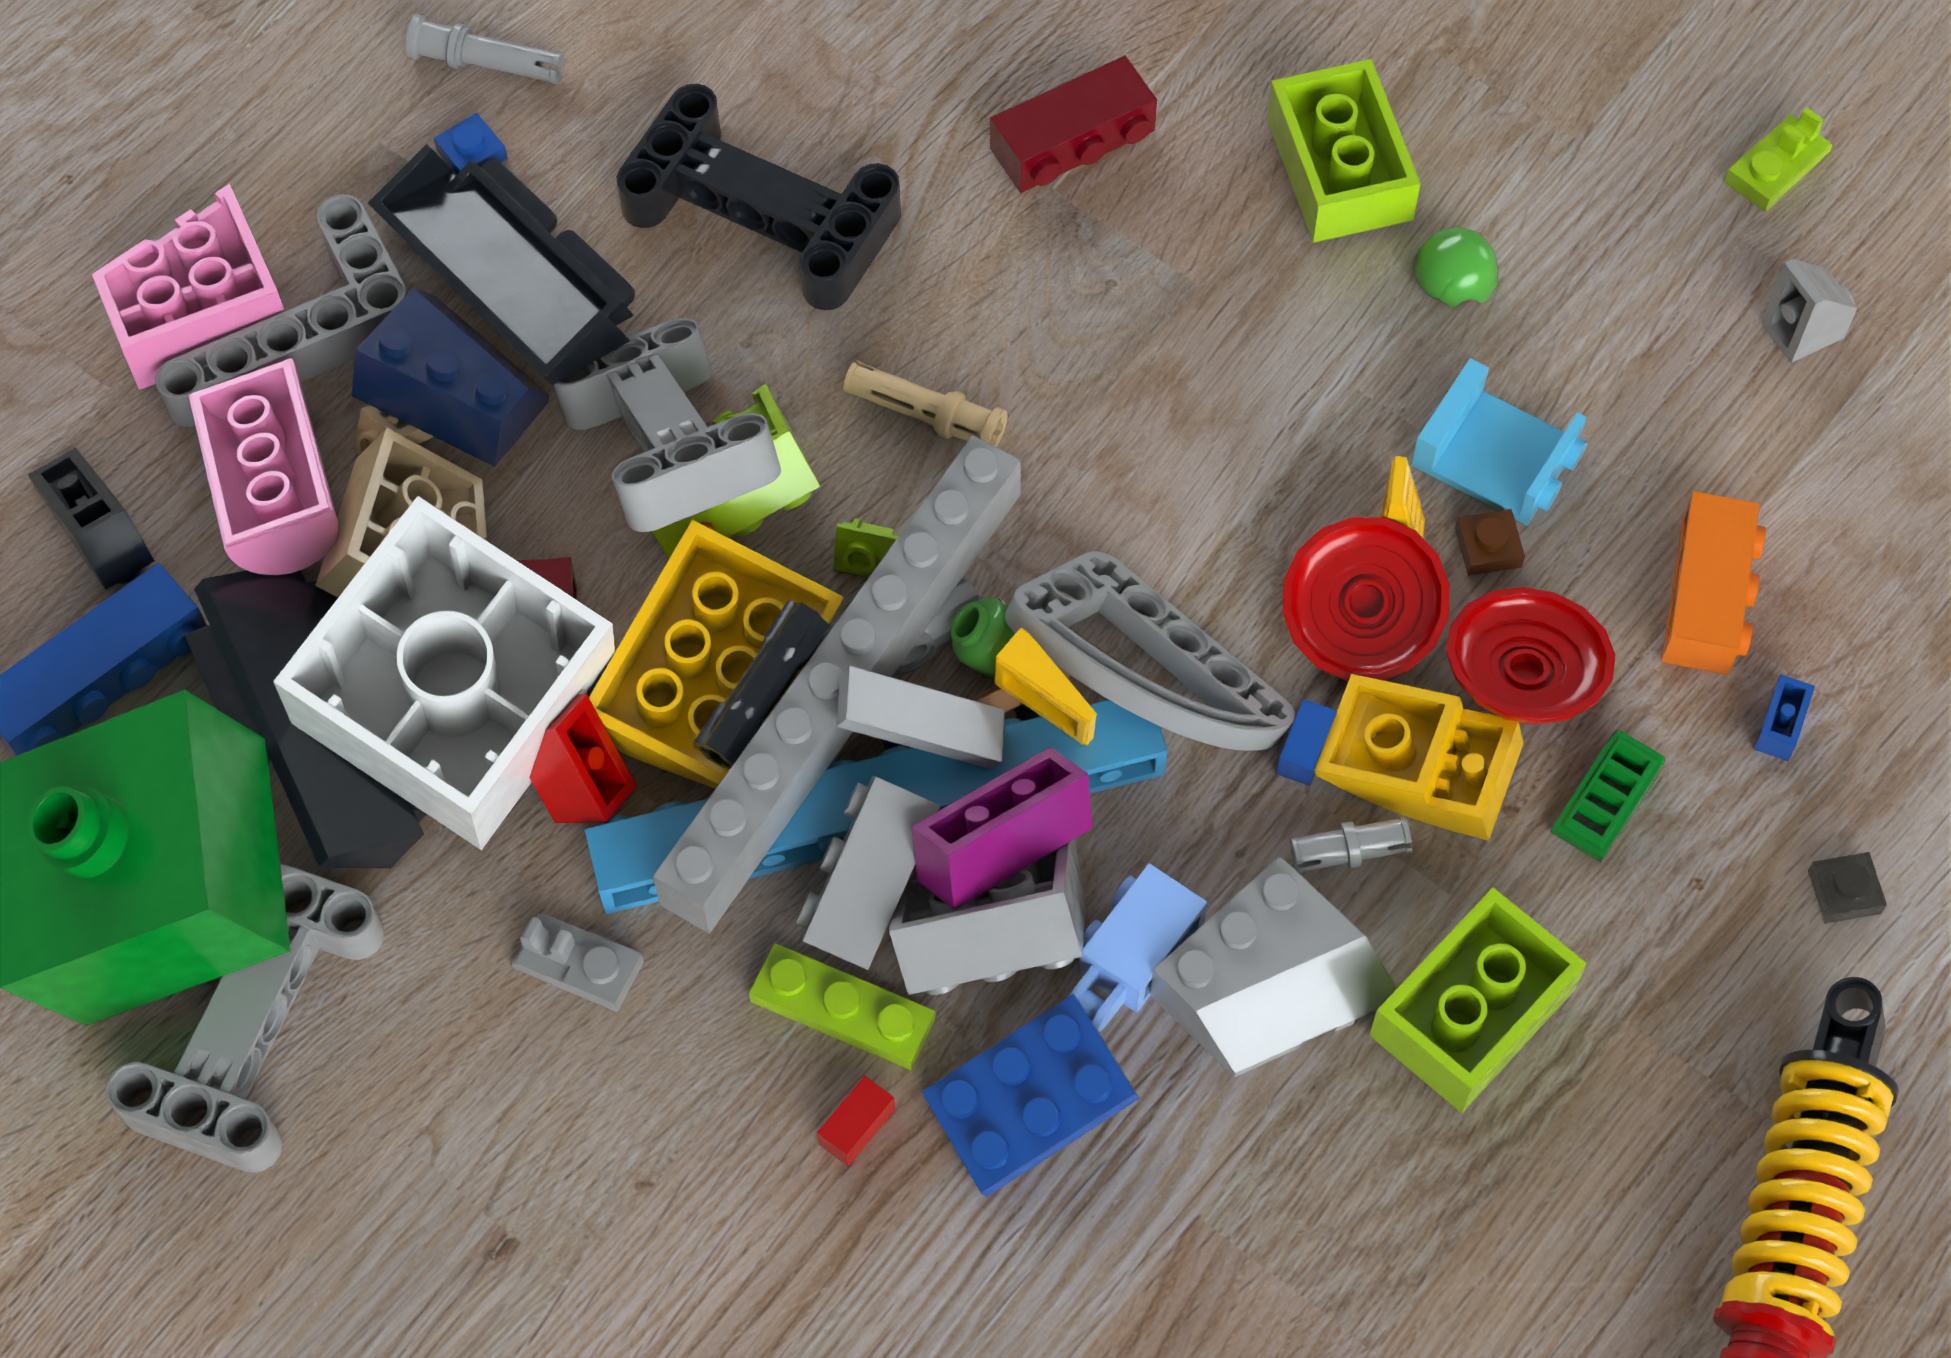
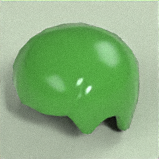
(1457, 266)

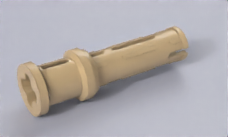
(947, 413)

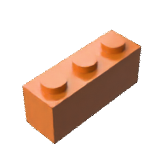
(1713, 583)

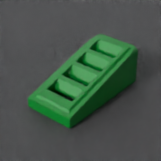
(1627, 764)

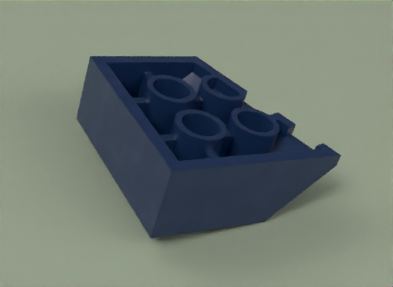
(445, 379)

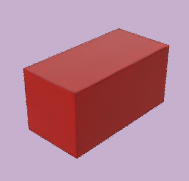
(856, 1120)

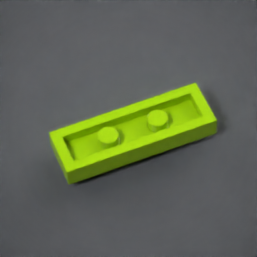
(842, 1006)

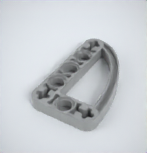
(1240, 716)

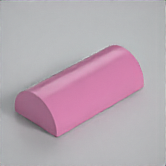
(265, 471)

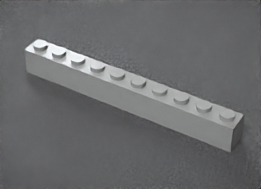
(801, 732)

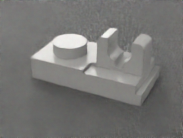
(577, 961)

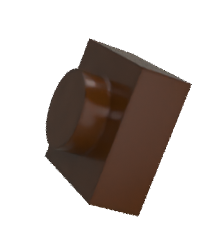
(1489, 542)

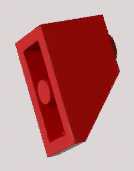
(580, 767)

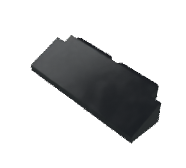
(496, 250)
(339, 807)

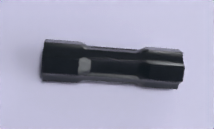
(784, 651)

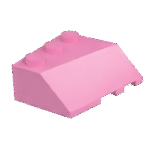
(187, 287)

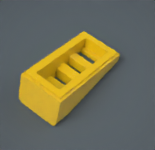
(1401, 497)
(1038, 683)

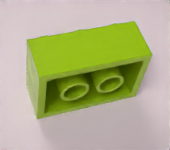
(1342, 150)
(1477, 999)

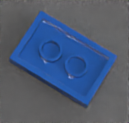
(1030, 1095)

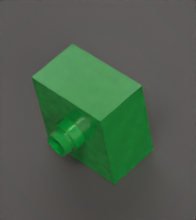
(137, 860)

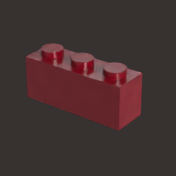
(1073, 124)

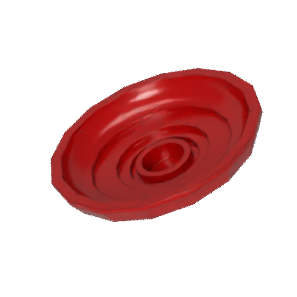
(1366, 598)
(1530, 655)

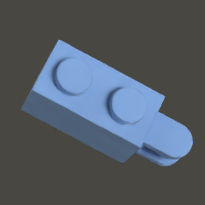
(1143, 929)

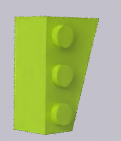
(747, 511)

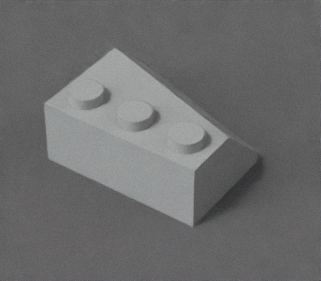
(1009, 928)
(1270, 973)

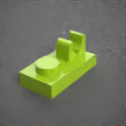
(1779, 159)

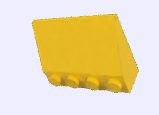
(694, 647)

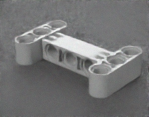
(683, 460)
(240, 1032)

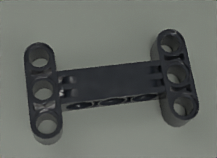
(688, 161)

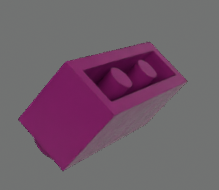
(1002, 827)

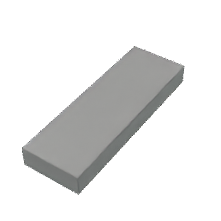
(920, 717)

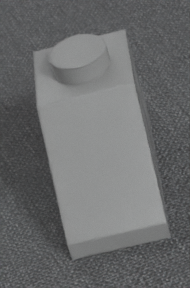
(1807, 310)

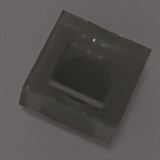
(1847, 887)

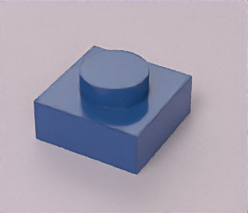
(469, 141)

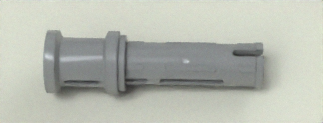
(460, 46)

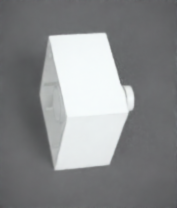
(445, 670)

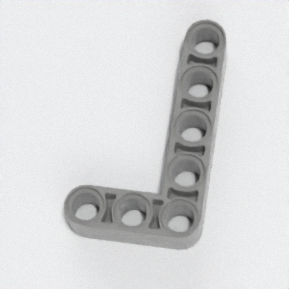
(305, 328)

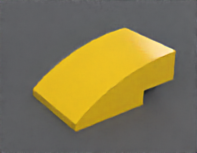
(1421, 755)

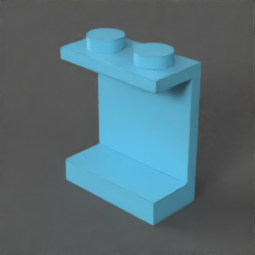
(1496, 448)

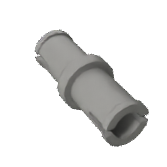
(1351, 844)

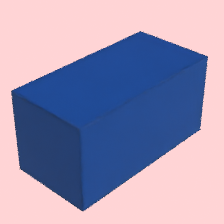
(1784, 717)
(1305, 742)

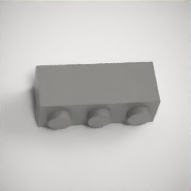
(864, 872)

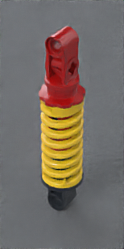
(1808, 1192)

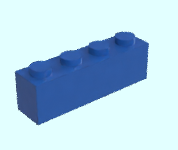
(96, 661)

